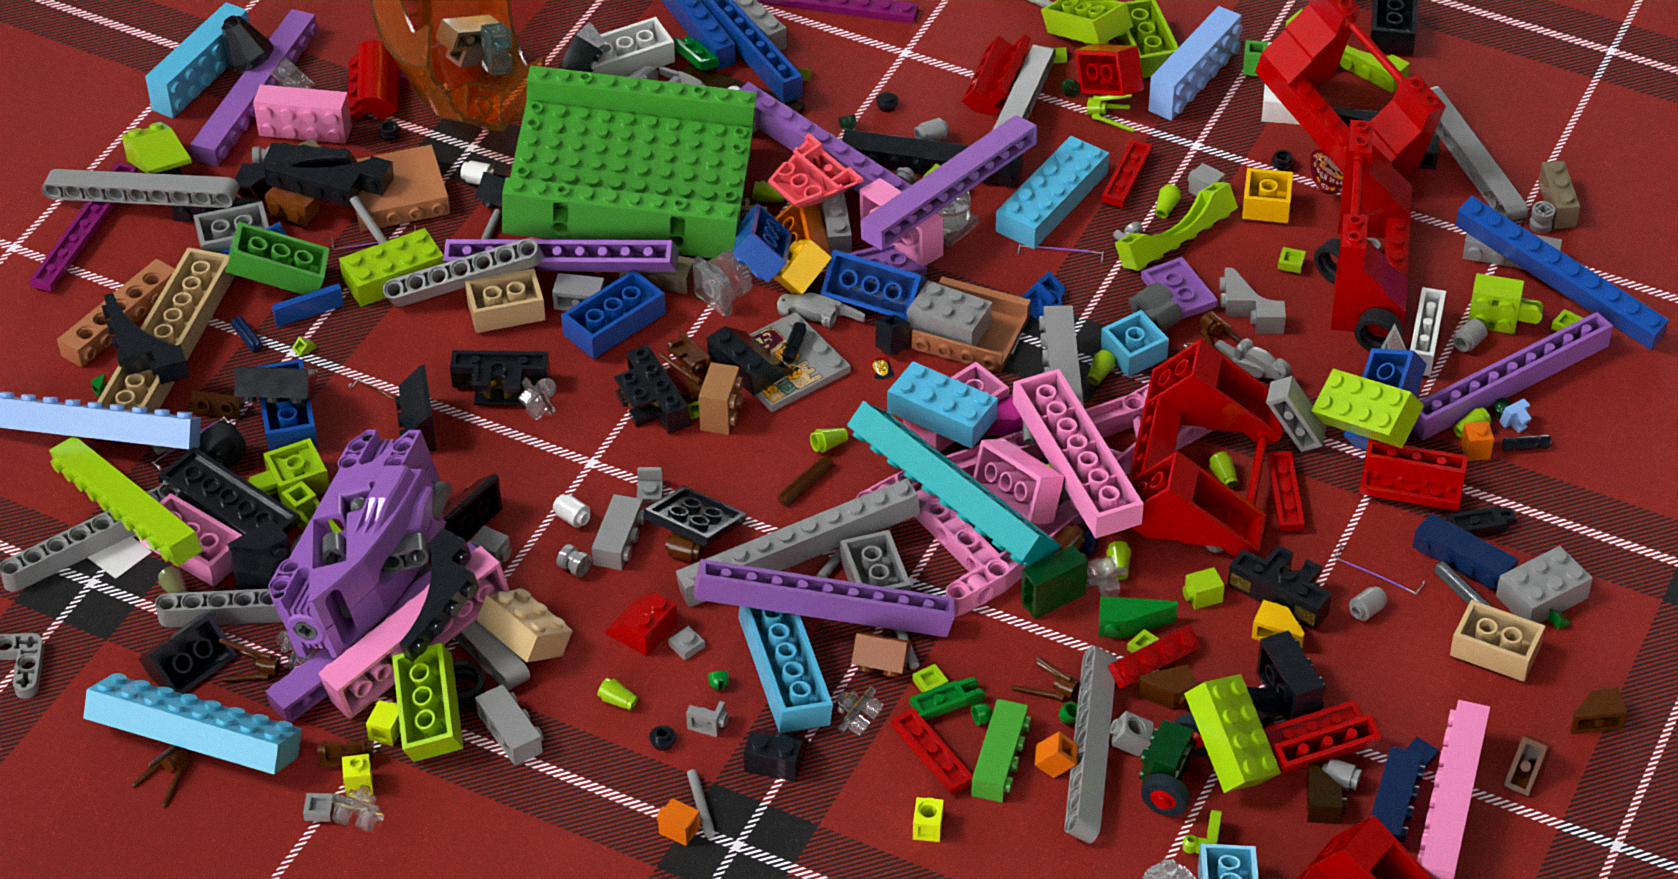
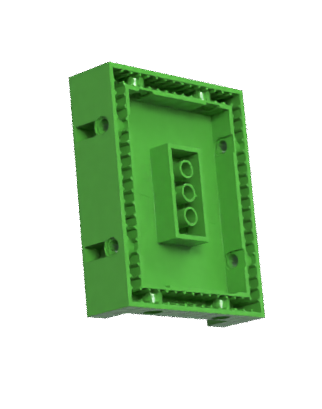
(629, 161)

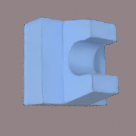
(1516, 416)

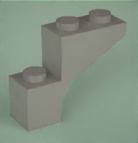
(1242, 301)

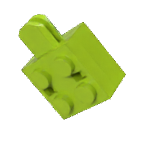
(1500, 305)
(290, 466)

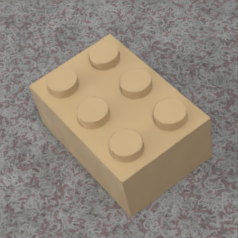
(505, 300)
(524, 625)
(1497, 640)

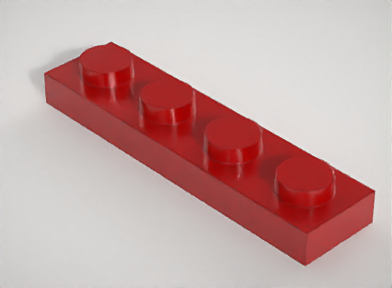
(1127, 173)
(1285, 491)
(1154, 656)
(932, 751)

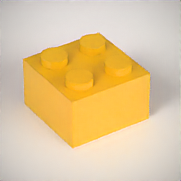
(1267, 195)
(803, 266)

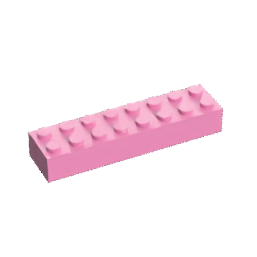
(1078, 453)
(367, 667)
(1455, 781)

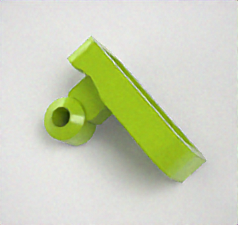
(1191, 843)

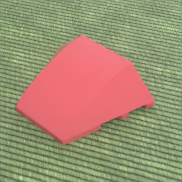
(812, 176)

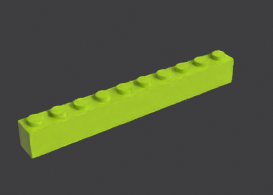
(125, 501)

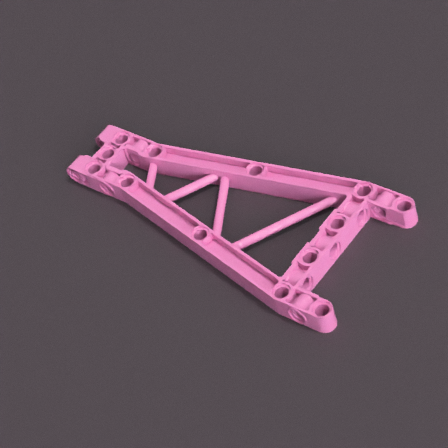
(995, 572)

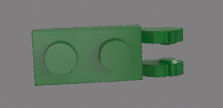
(695, 53)
(947, 698)

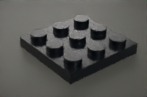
(694, 516)

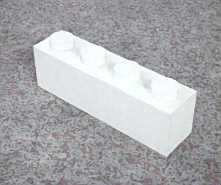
(1428, 325)

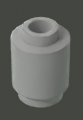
(932, 130)
(1469, 335)
(1368, 603)
(1344, 773)

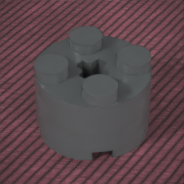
(1157, 305)

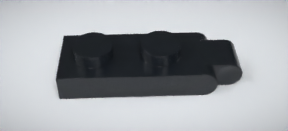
(1483, 520)

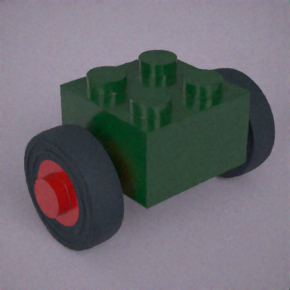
(1167, 763)

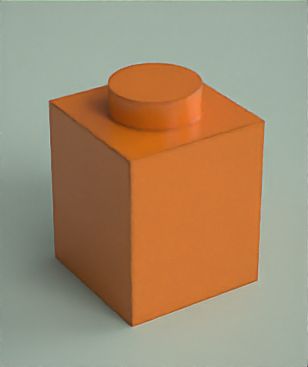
(1477, 441)
(1056, 754)
(678, 821)

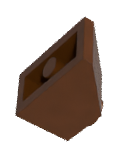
(1167, 686)
(1600, 712)
(1528, 764)

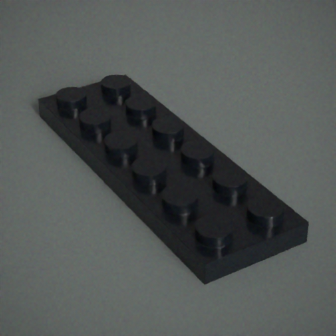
(225, 494)

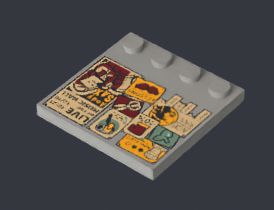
(813, 366)

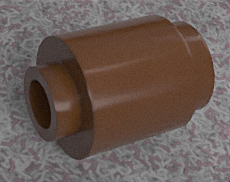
(1071, 536)
(683, 548)

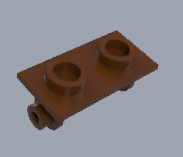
(692, 355)
(217, 405)
(332, 752)

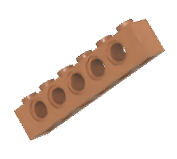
(135, 299)

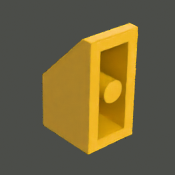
(1274, 619)

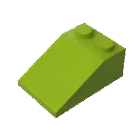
(154, 148)

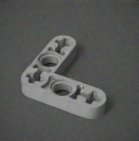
(22, 656)

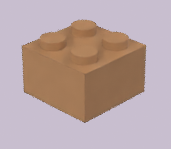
(720, 398)

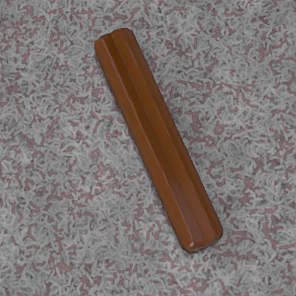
(805, 480)

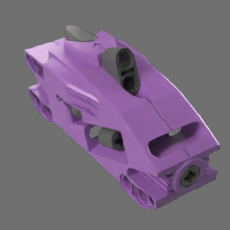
(389, 514)

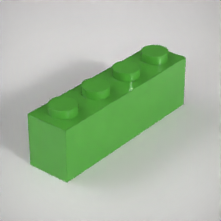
(1000, 751)

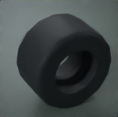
(223, 444)

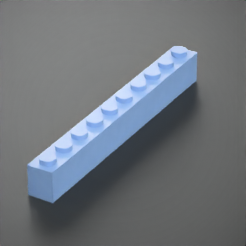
(99, 422)

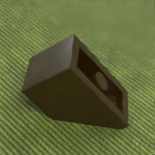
(1324, 797)

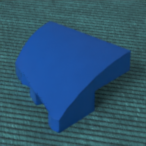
(1044, 292)

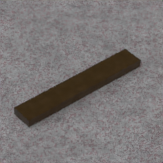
(718, 80)

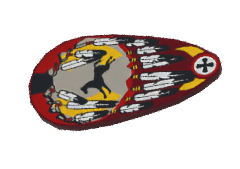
(1325, 173)

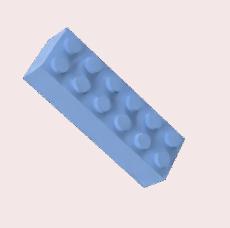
(1195, 63)

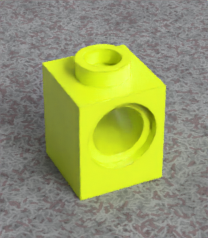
(384, 723)
(357, 772)
(928, 819)

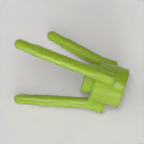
(1098, 105)

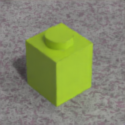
(1203, 588)

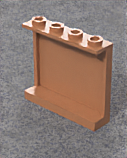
(414, 192)
(996, 345)

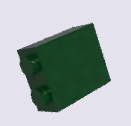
(1054, 582)

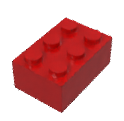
(1109, 69)

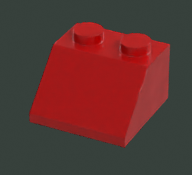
(645, 623)

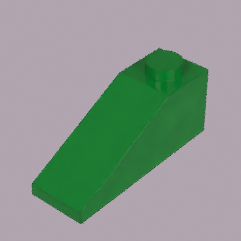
(1130, 616)

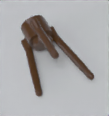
(1213, 325)
(694, 382)
(265, 662)
(1064, 683)
(170, 759)

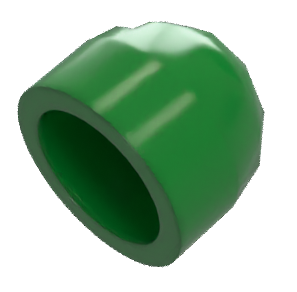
(718, 678)
(981, 713)
(1068, 713)

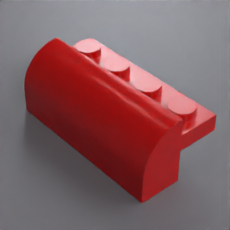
(996, 75)
(373, 82)
(1413, 475)
(1321, 736)

